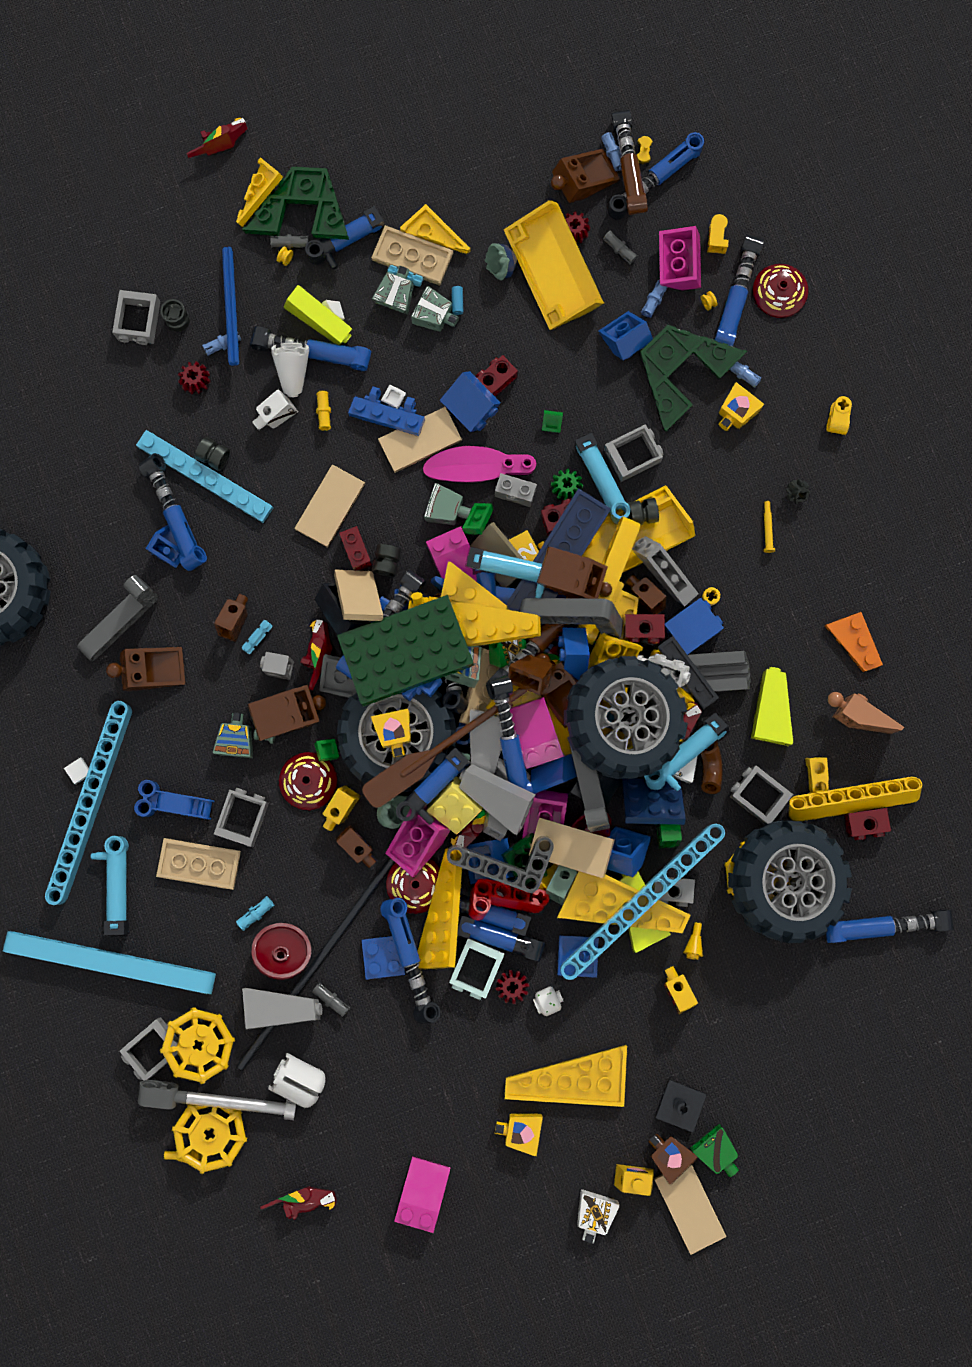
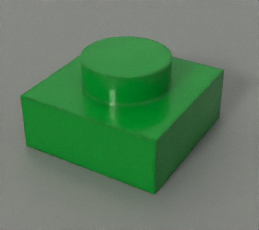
(552, 421)
(326, 750)

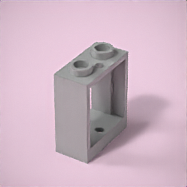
(136, 299)
(618, 464)
(776, 807)
(220, 828)
(139, 1071)

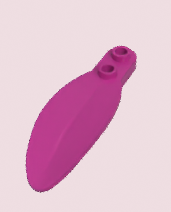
(475, 464)

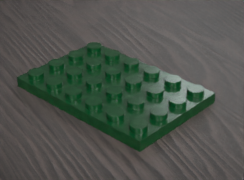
(405, 650)

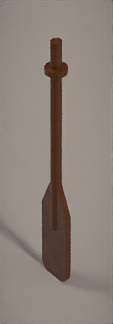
(414, 765)

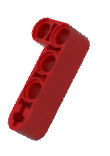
(531, 902)

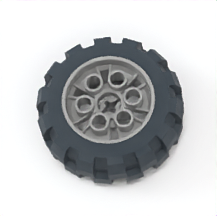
(25, 594)
(587, 717)
(356, 724)
(754, 883)

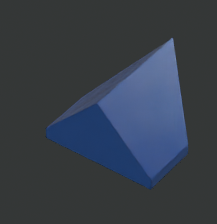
(164, 547)

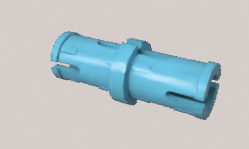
(255, 913)

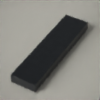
(697, 683)

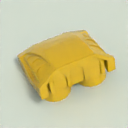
(610, 648)

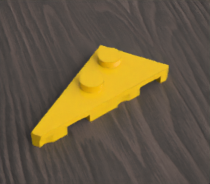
(260, 187)
(430, 227)
(465, 589)

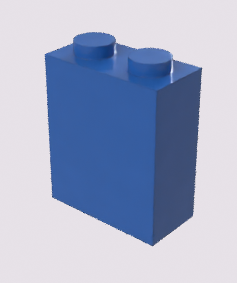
(470, 402)
(694, 626)

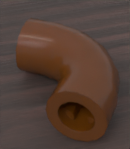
(712, 769)

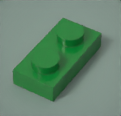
(478, 518)

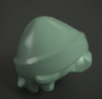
(387, 813)

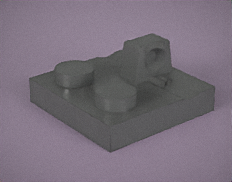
(334, 681)

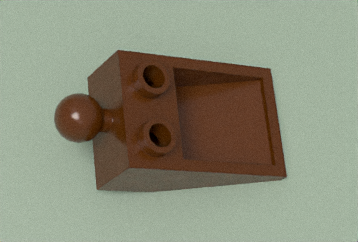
(583, 175)
(573, 575)
(153, 666)
(558, 689)
(284, 714)

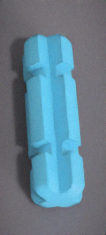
(416, 279)
(257, 637)

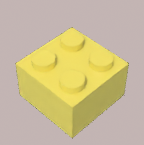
(454, 807)

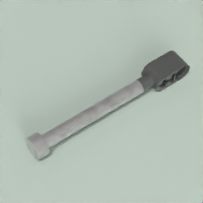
(166, 1095)

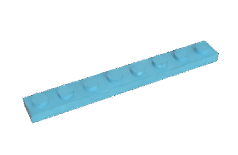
(205, 477)

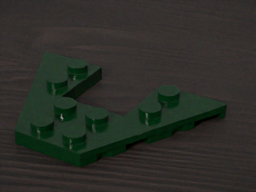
(301, 186)
(667, 353)

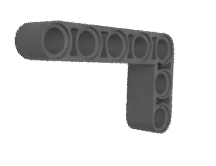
(576, 611)
(120, 619)
(592, 795)
(504, 868)

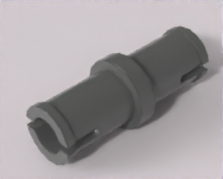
(289, 241)
(620, 247)
(331, 999)

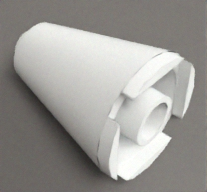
(291, 366)

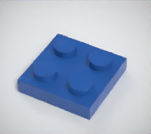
(381, 958)

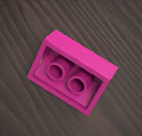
(680, 258)

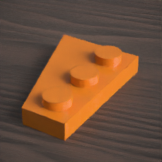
(857, 641)

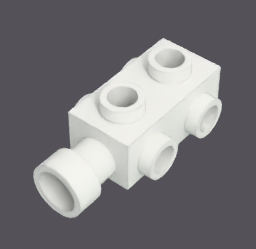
(670, 667)

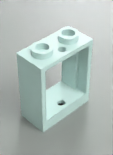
(476, 993)

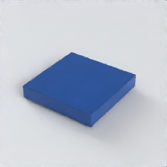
(569, 945)

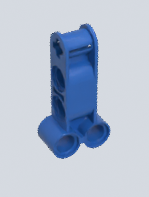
(171, 802)

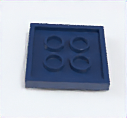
(652, 806)

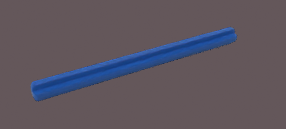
(230, 306)

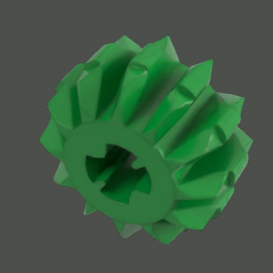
(559, 481)

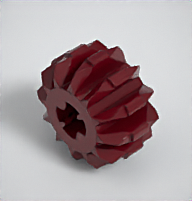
(581, 225)
(187, 380)
(518, 990)

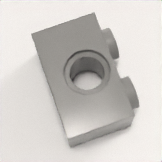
(515, 490)
(277, 665)
(685, 892)

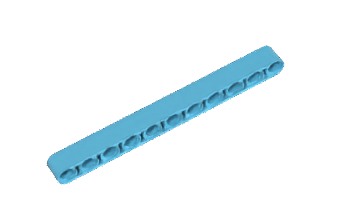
(82, 810)
(652, 898)
(109, 962)

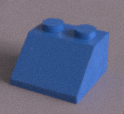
(626, 335)
(574, 651)
(552, 773)
(492, 849)
(627, 851)

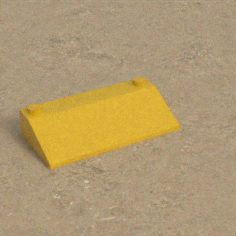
(553, 265)
(672, 529)

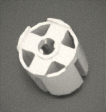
(298, 1081)

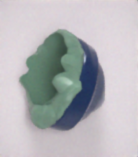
(500, 261)

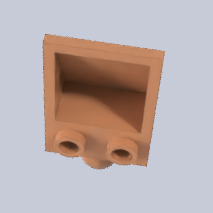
(859, 714)

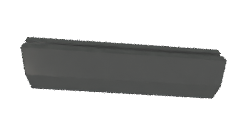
(723, 670)

